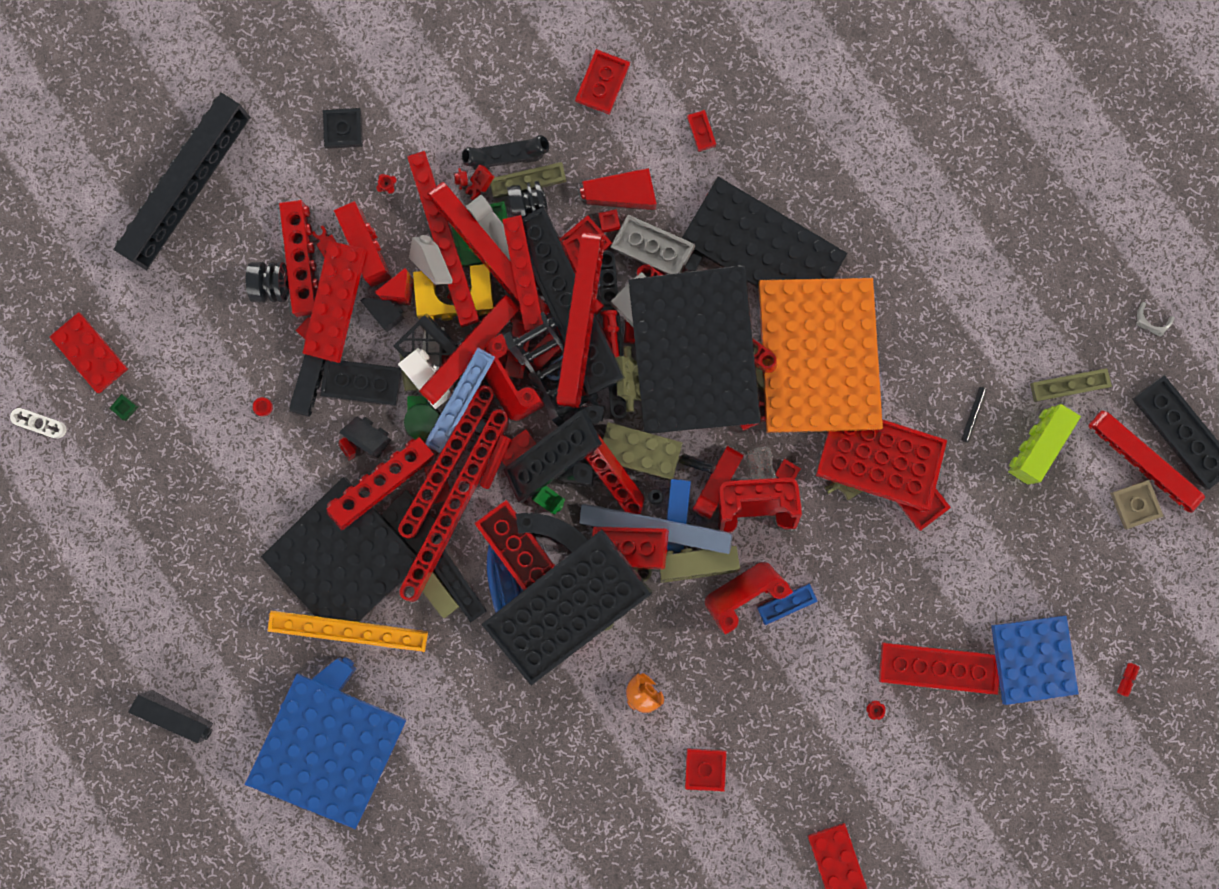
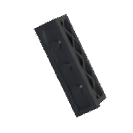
(436, 333)

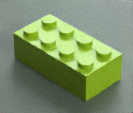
(1043, 444)

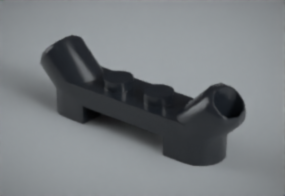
(514, 152)

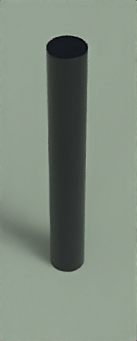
(973, 414)

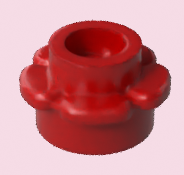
(876, 715)

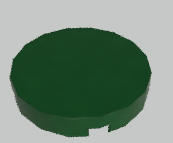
(421, 420)

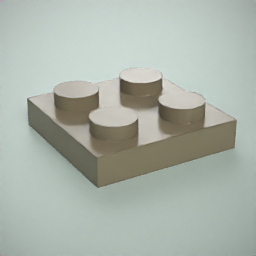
(1136, 504)

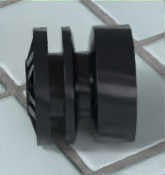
(526, 202)
(267, 282)

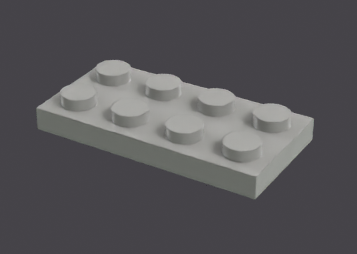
(652, 246)

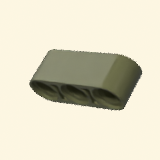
(438, 595)

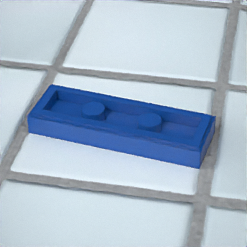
(780, 608)

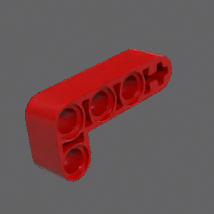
(724, 471)

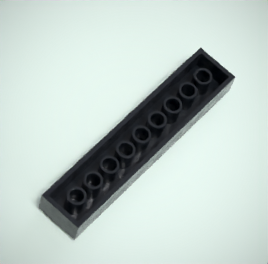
(182, 181)

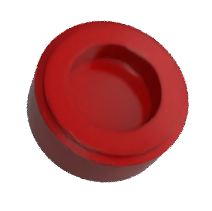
(262, 406)

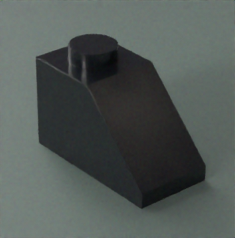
(384, 312)

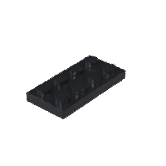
(361, 382)

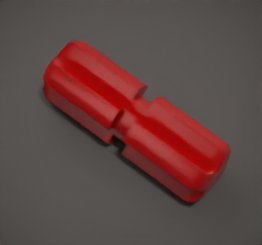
(1126, 684)

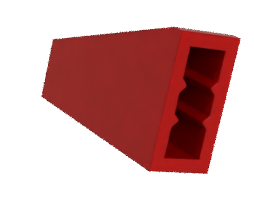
(621, 190)

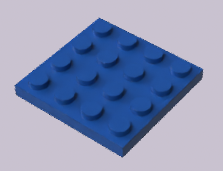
(1034, 660)

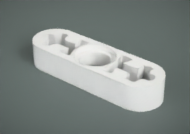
(30, 423)

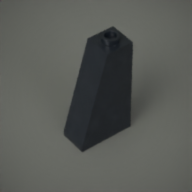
(171, 716)

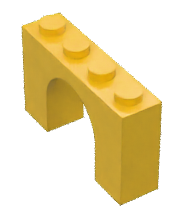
(427, 299)

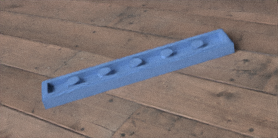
(459, 400)

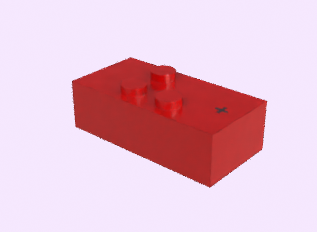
(362, 235)

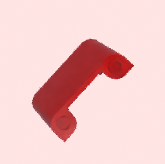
(515, 403)
(759, 498)
(742, 589)

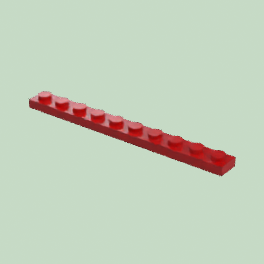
(443, 238)

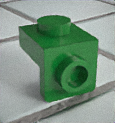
(549, 500)

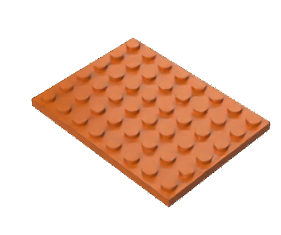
(823, 355)

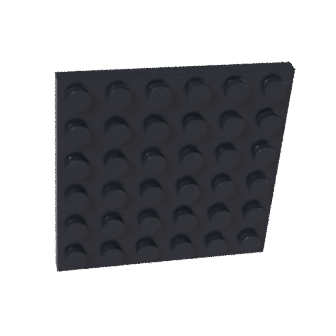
(337, 569)

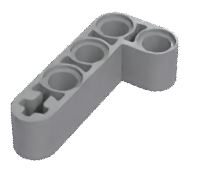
(489, 222)

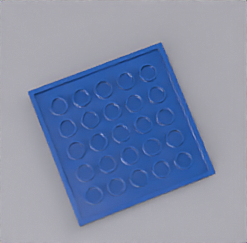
(325, 751)

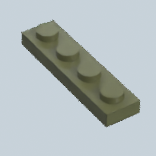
(547, 176)
(1070, 385)

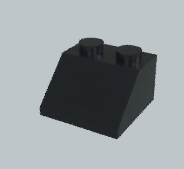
(366, 436)

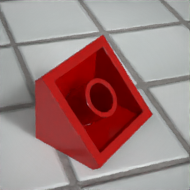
(398, 289)

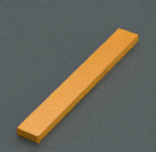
(347, 631)

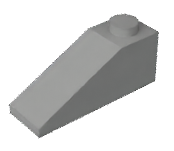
(429, 260)

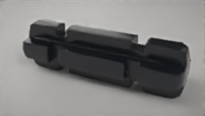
(697, 463)

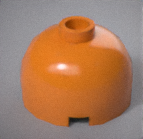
(642, 695)

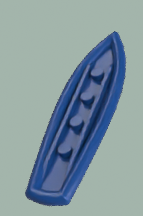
(501, 582)

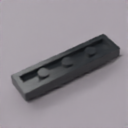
(458, 587)

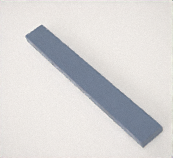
(678, 532)

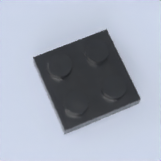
(342, 128)

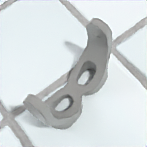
(1142, 322)

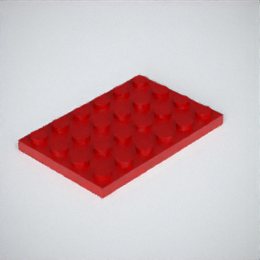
(885, 462)

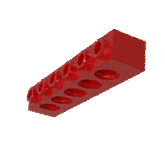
(289, 213)
(344, 517)

